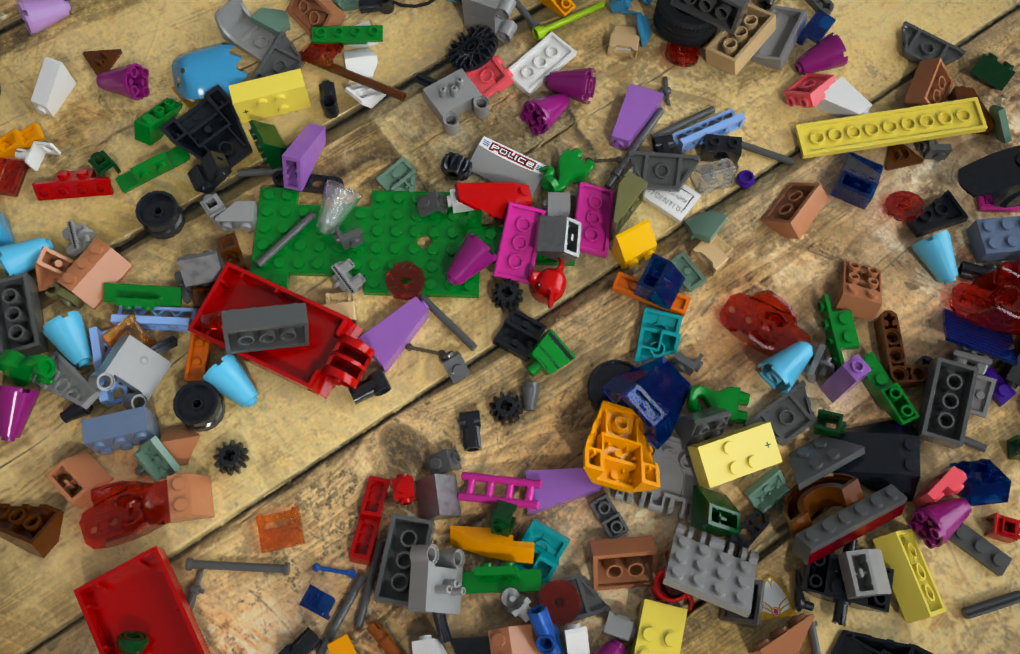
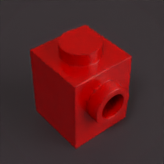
(403, 489)

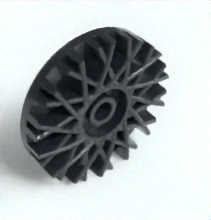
(473, 49)
(601, 376)

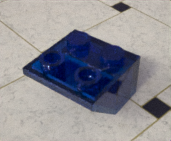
(660, 282)
(984, 482)

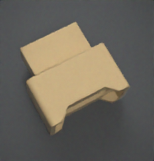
(623, 42)
(712, 254)
(342, 304)

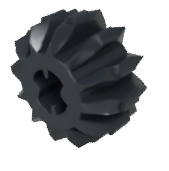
(456, 166)
(513, 298)
(511, 403)
(239, 457)

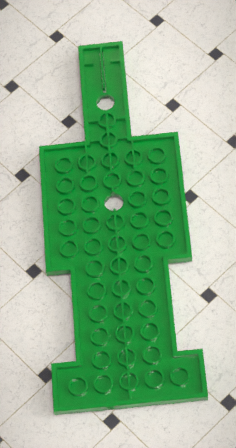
(390, 237)

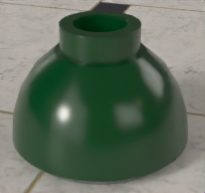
(132, 642)

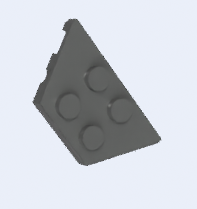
(922, 45)
(280, 58)
(663, 170)
(788, 414)
(821, 458)
(590, 601)

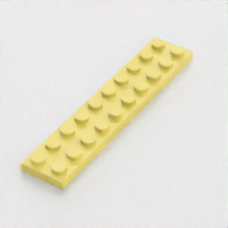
(890, 128)

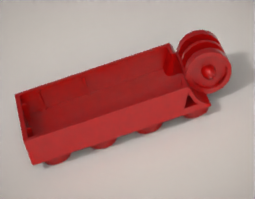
(334, 347)
(145, 599)

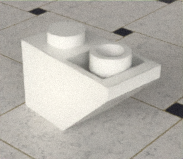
(576, 639)

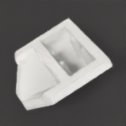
(361, 61)
(364, 95)

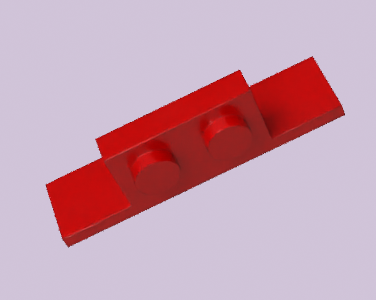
(73, 185)

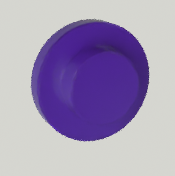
(745, 179)

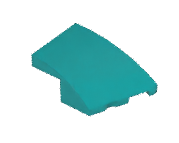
(657, 335)
(547, 548)

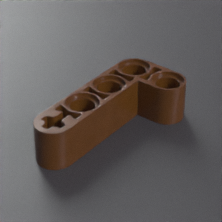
(888, 326)

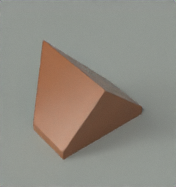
(50, 267)
(180, 442)

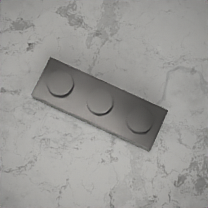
(980, 549)

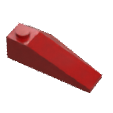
(493, 196)

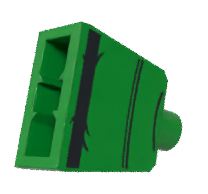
(549, 354)

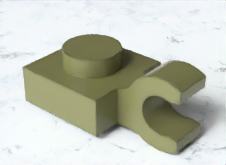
(68, 298)

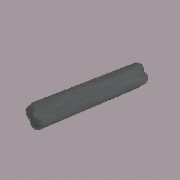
(991, 605)

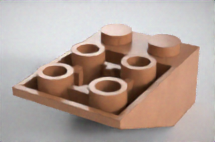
(859, 290)
(786, 638)

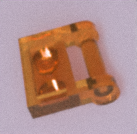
(115, 332)
(282, 536)

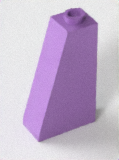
(635, 113)
(302, 156)
(395, 332)
(845, 378)
(560, 487)

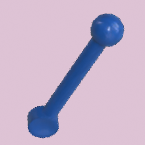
(351, 573)

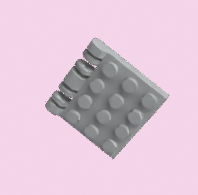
(676, 480)
(710, 572)

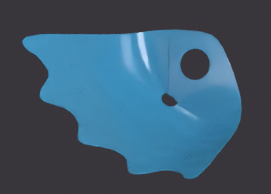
(205, 70)

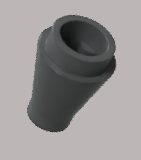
(530, 394)

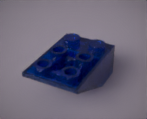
(857, 180)

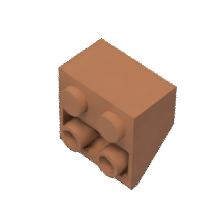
(77, 477)

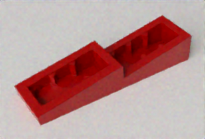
(369, 521)

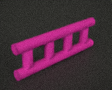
(510, 483)

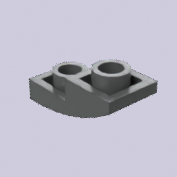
(608, 517)

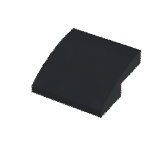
(519, 334)

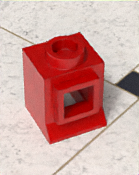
(998, 532)

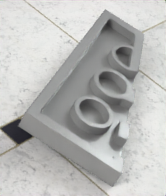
(69, 383)

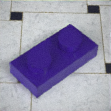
(1002, 391)

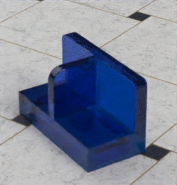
(816, 28)
(318, 602)

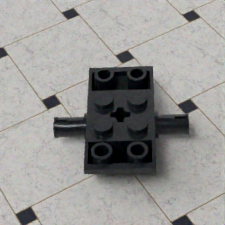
(825, 582)

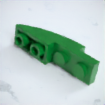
(888, 394)

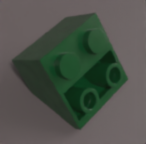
(993, 71)
(268, 142)
(714, 512)

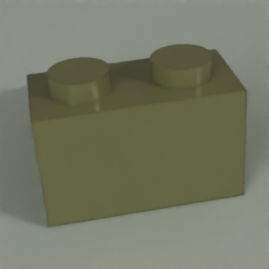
(628, 198)

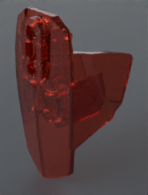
(990, 300)
(771, 325)
(135, 504)

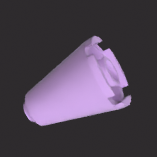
(42, 13)

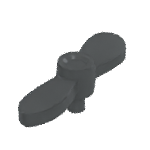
(666, 90)
(185, 294)
(195, 589)

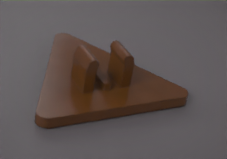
(102, 59)
(901, 156)

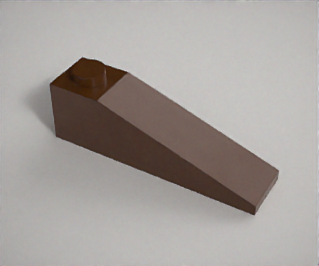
(31, 527)

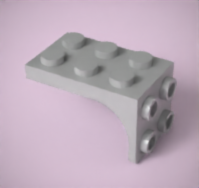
(237, 29)

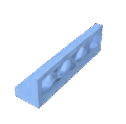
(720, 127)
(158, 322)
(99, 354)

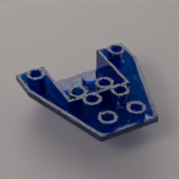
(654, 393)

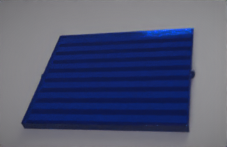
(978, 338)

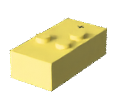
(270, 96)
(734, 454)
(659, 628)

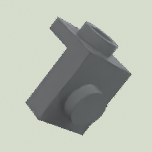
(935, 151)
(431, 203)
(350, 239)
(685, 364)
(454, 366)
(444, 461)

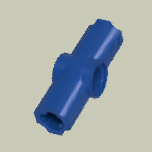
(545, 631)

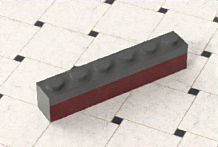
(849, 524)

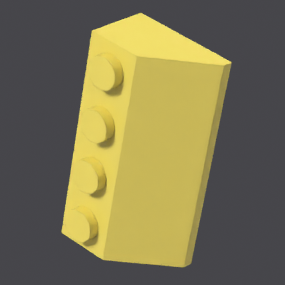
(911, 579)

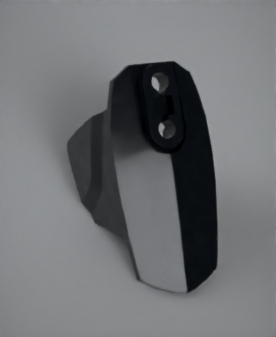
(994, 175)

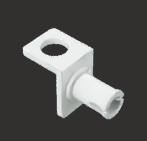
(36, 154)

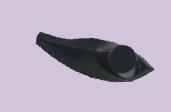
(799, 599)

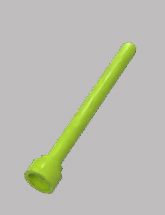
(540, 32)

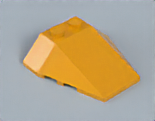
(618, 451)

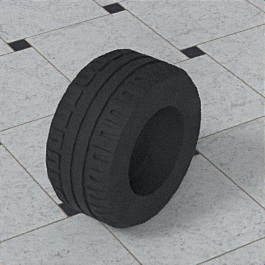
(681, 28)

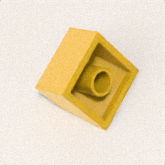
(634, 245)

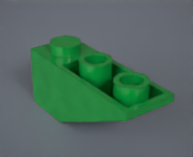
(147, 125)

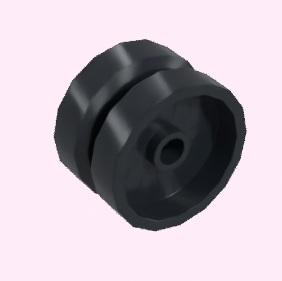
(160, 214)
(199, 406)

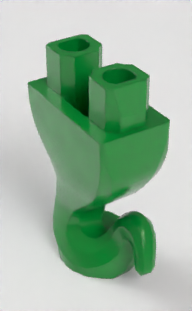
(568, 170)
(23, 368)
(725, 399)

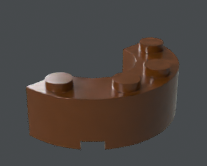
(826, 492)

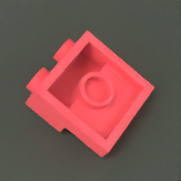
(491, 77)
(808, 90)
(941, 486)

